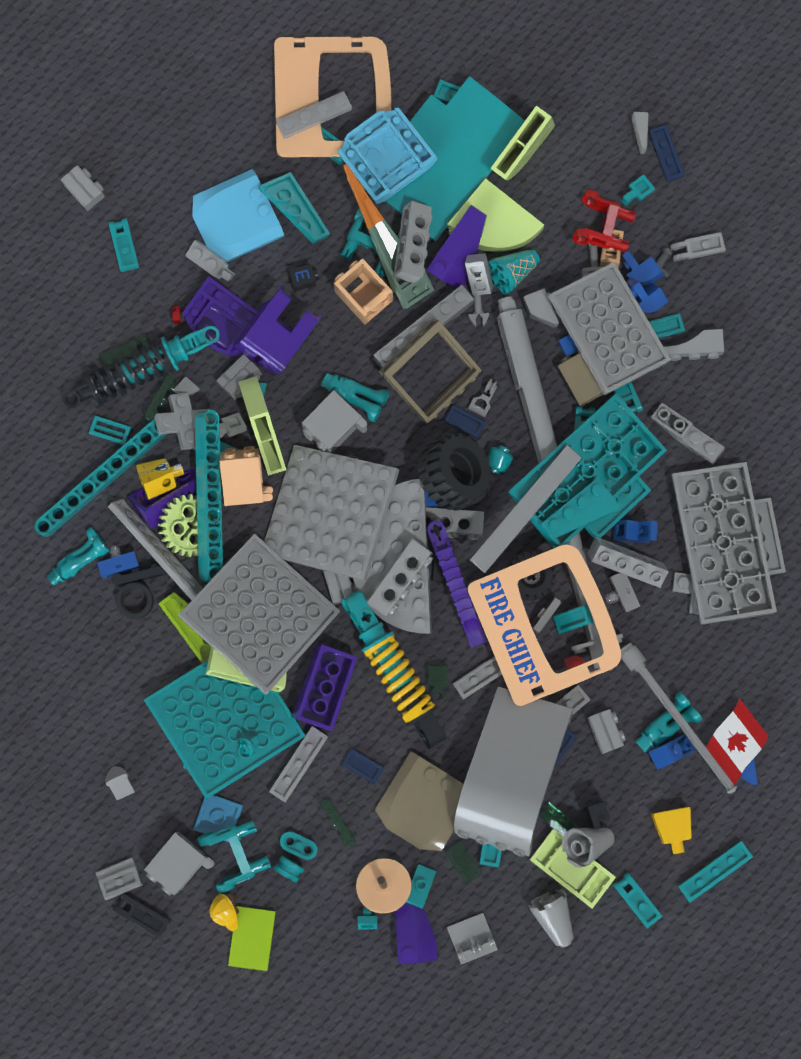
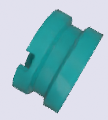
(289, 869)

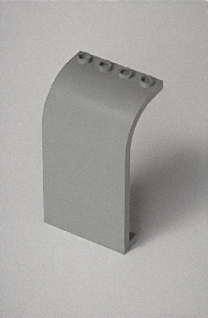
(511, 772)

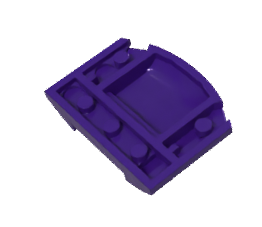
(221, 309)

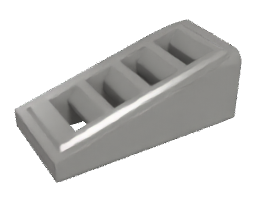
(640, 126)

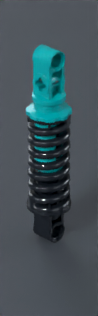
(139, 368)

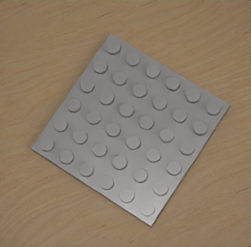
(331, 511)
(259, 614)

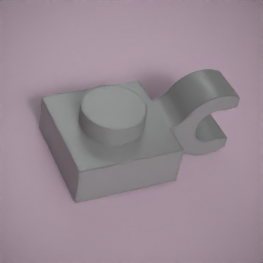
(232, 425)

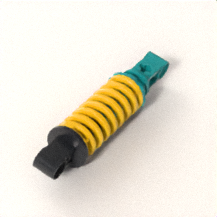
(383, 649)

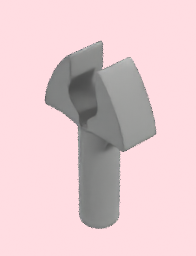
(478, 311)

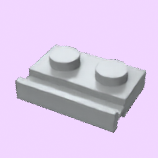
(119, 879)

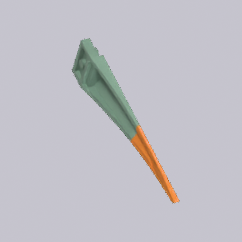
(386, 246)

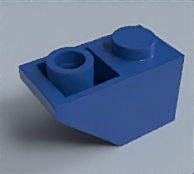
(671, 751)

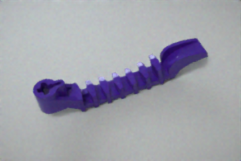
(454, 579)

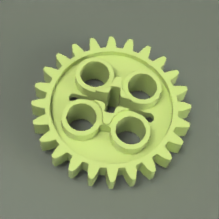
(174, 516)

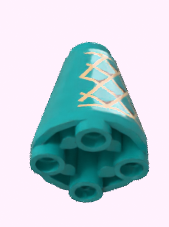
(512, 269)

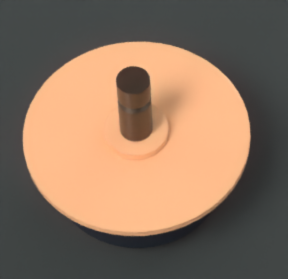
(383, 885)

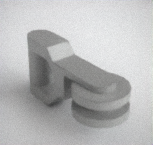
(479, 410)

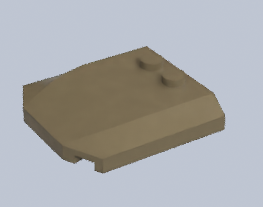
(421, 804)

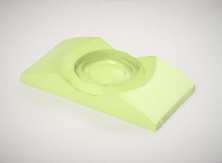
(585, 882)

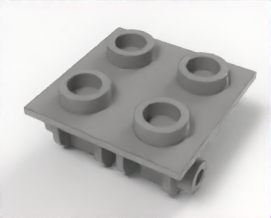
(472, 938)

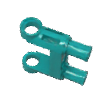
(357, 238)
(247, 869)

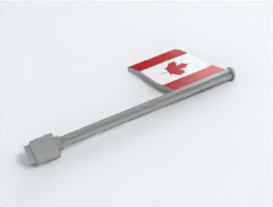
(732, 743)

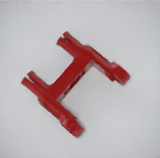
(605, 238)

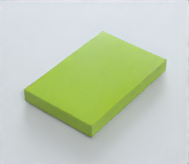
(252, 939)

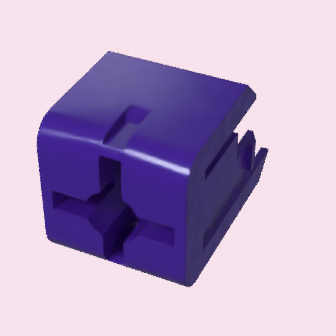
(270, 340)

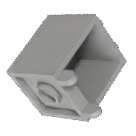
(332, 423)
(177, 864)

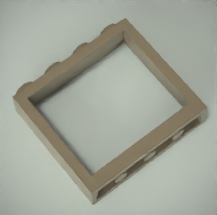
(414, 346)

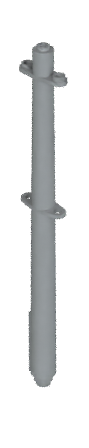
(527, 381)

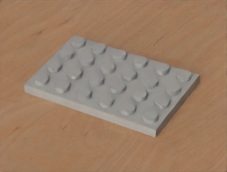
(609, 328)

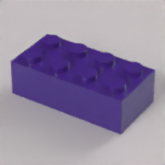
(324, 687)

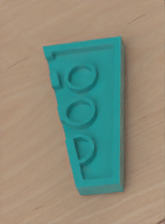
(293, 203)
(583, 508)

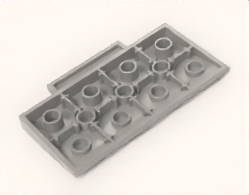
(728, 542)

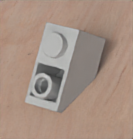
(540, 308)

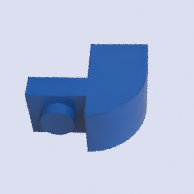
(645, 273)
(650, 298)
(635, 531)

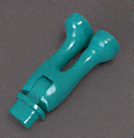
(348, 388)
(77, 559)
(659, 731)

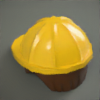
(224, 911)

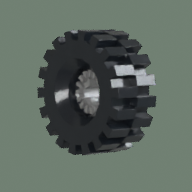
(541, 586)

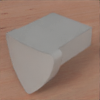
(119, 782)

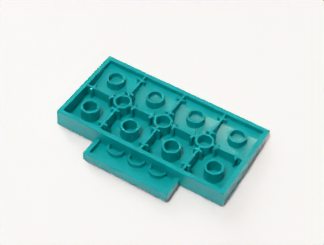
(467, 142)
(611, 448)

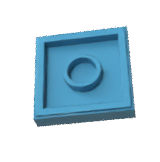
(217, 815)

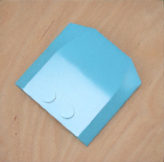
(386, 154)
(235, 217)

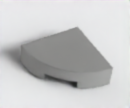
(186, 386)

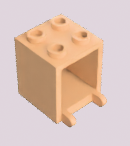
(369, 296)
(243, 477)

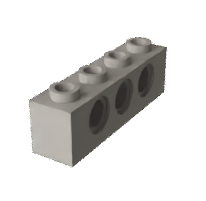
(409, 232)
(474, 518)
(627, 562)
(378, 599)

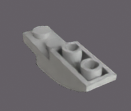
(686, 433)

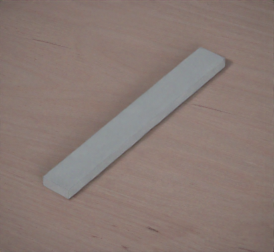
(525, 509)
(156, 548)

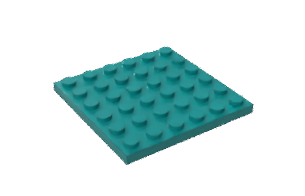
(209, 718)

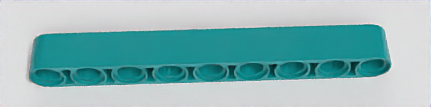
(93, 479)
(212, 487)

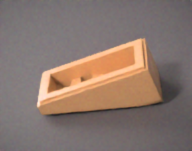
(606, 258)

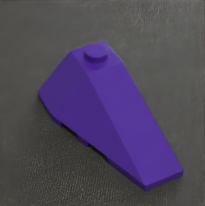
(463, 241)
(151, 509)
(414, 936)

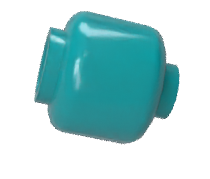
(499, 459)

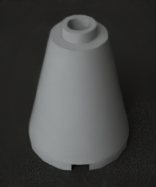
(586, 844)
(554, 917)

